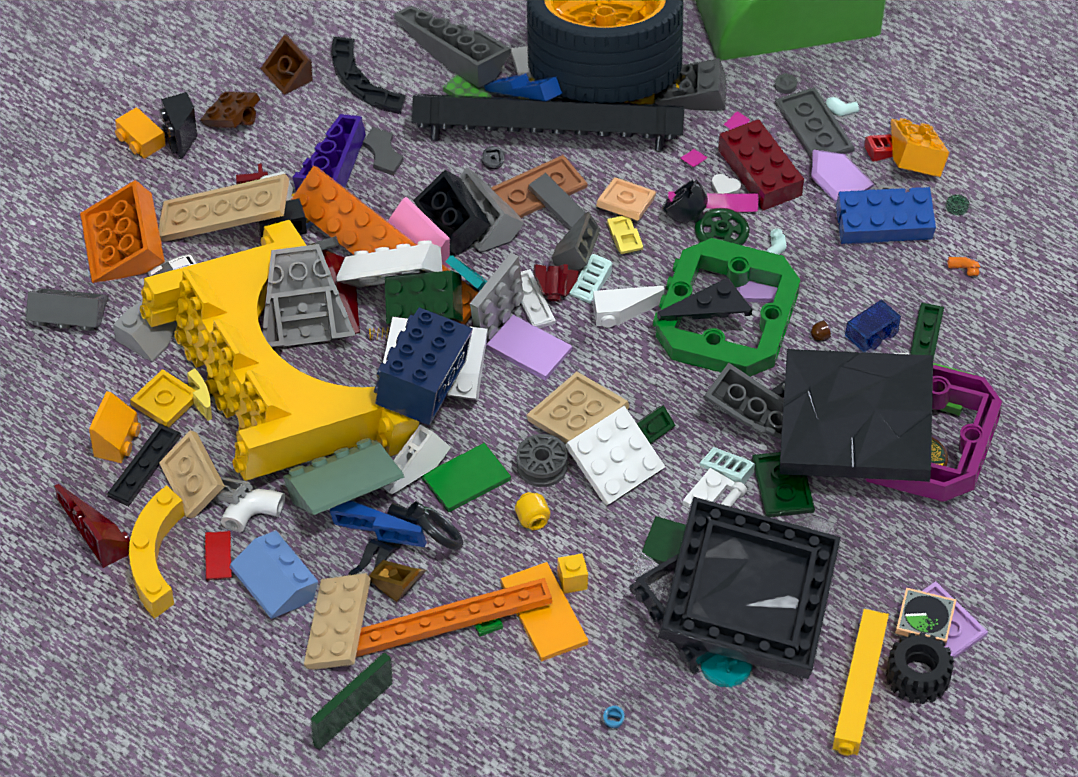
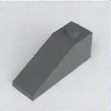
(577, 244)

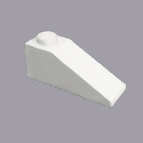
(621, 305)
(418, 457)

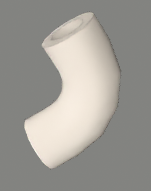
(255, 502)

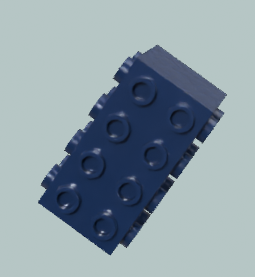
(422, 365)

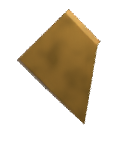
(395, 578)

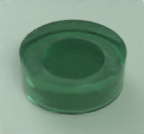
(957, 204)

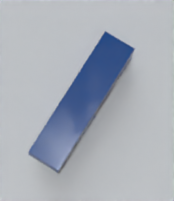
(521, 86)
(385, 526)

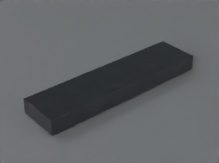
(143, 465)

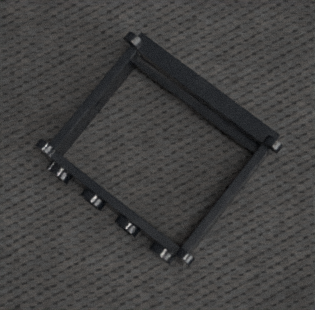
(656, 610)

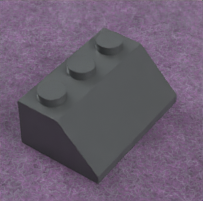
(65, 308)

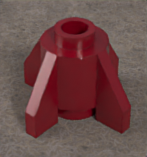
(555, 281)

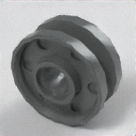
(542, 460)

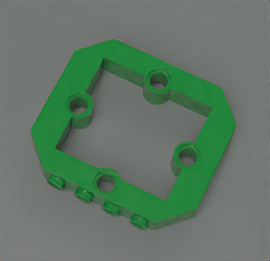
(741, 266)

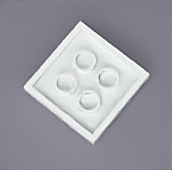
(614, 455)

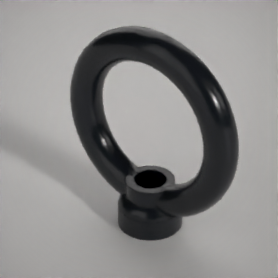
(420, 513)

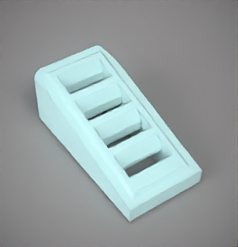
(598, 266)
(746, 466)

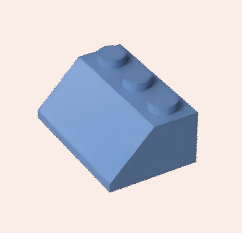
(274, 575)

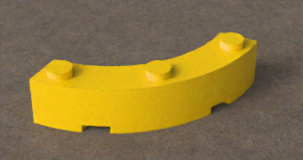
(147, 535)

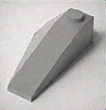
(503, 219)
(140, 337)

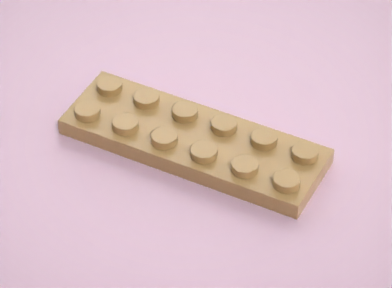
(223, 208)

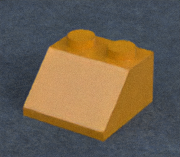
(113, 429)

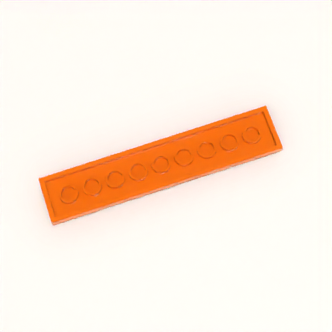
(355, 223)

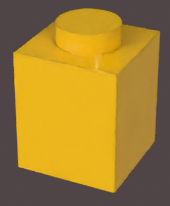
(572, 573)

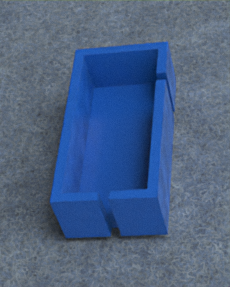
(885, 215)

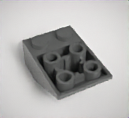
(700, 87)

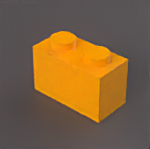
(140, 133)

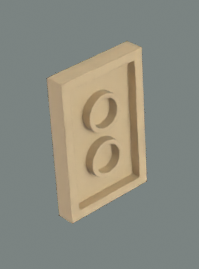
(191, 474)

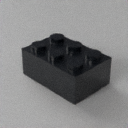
(453, 211)

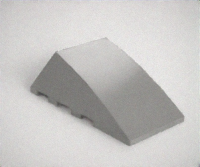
(302, 300)

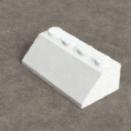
(372, 268)

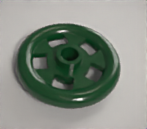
(726, 215)

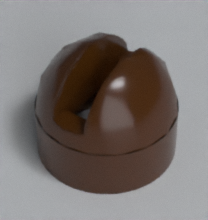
(820, 331)

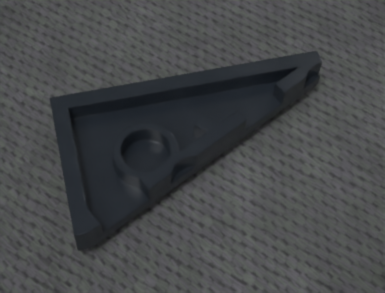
(711, 302)

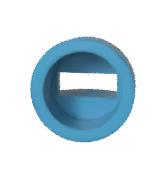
(615, 712)

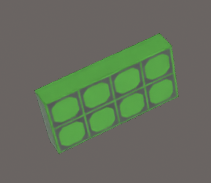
(462, 87)

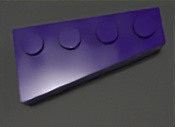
(337, 151)

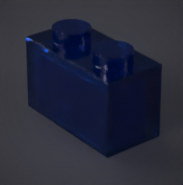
(873, 326)

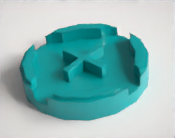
(726, 671)

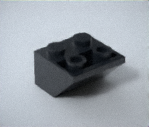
(179, 123)

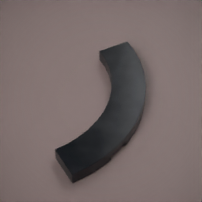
(358, 83)

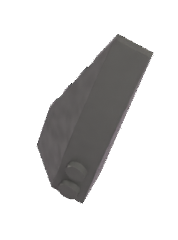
(465, 52)
(747, 401)

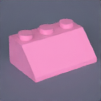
(419, 227)

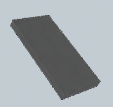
(814, 122)

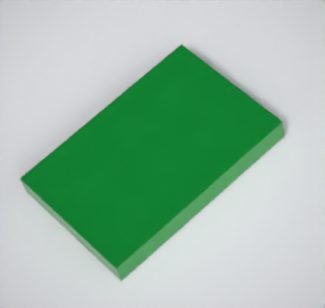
(466, 477)

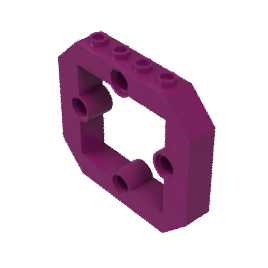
(974, 441)

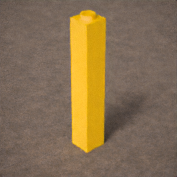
(860, 682)

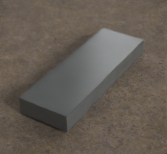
(556, 200)

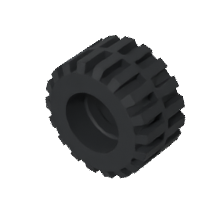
(916, 684)

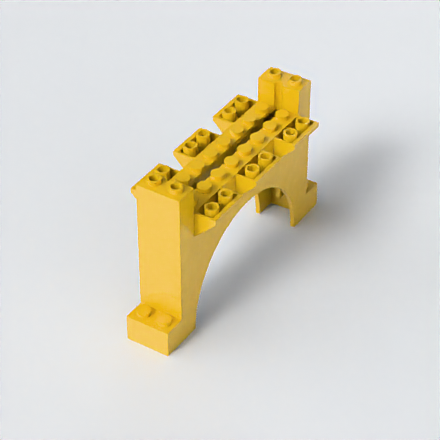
(279, 409)

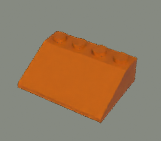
(122, 234)

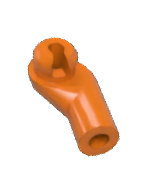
(964, 262)

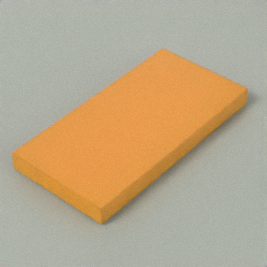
(551, 627)

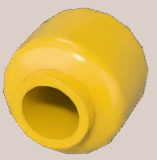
(532, 511)

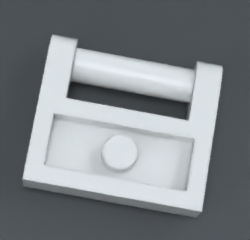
(712, 486)

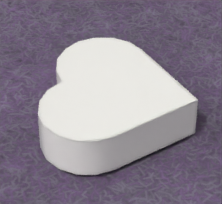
(725, 185)

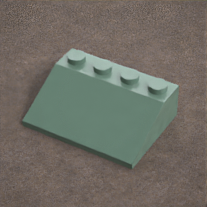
(341, 476)

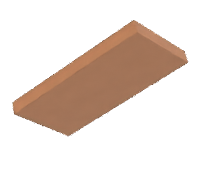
(523, 201)

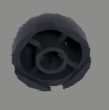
(687, 203)

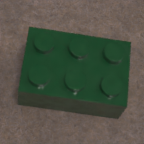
(431, 291)

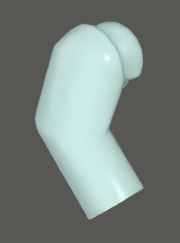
(840, 108)
(778, 242)

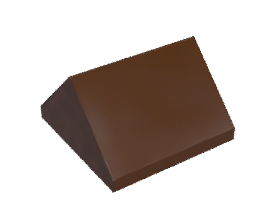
(288, 66)

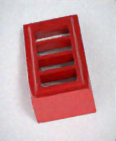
(879, 153)

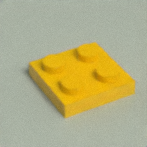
(164, 398)

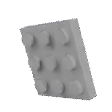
(498, 296)

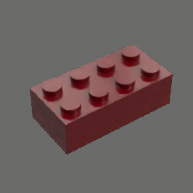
(761, 164)

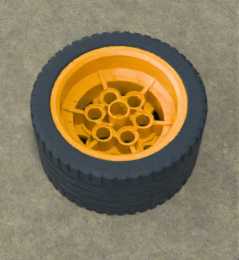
(606, 47)

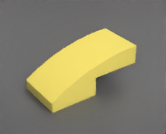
(624, 234)
(201, 395)

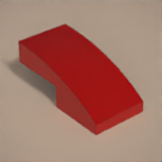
(218, 555)

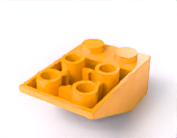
(918, 147)

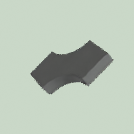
(386, 158)
(327, 243)

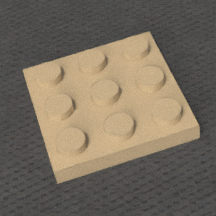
(575, 407)

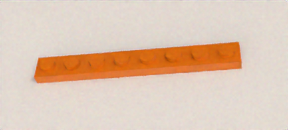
(453, 616)

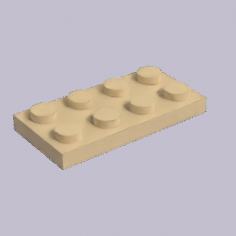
(337, 621)

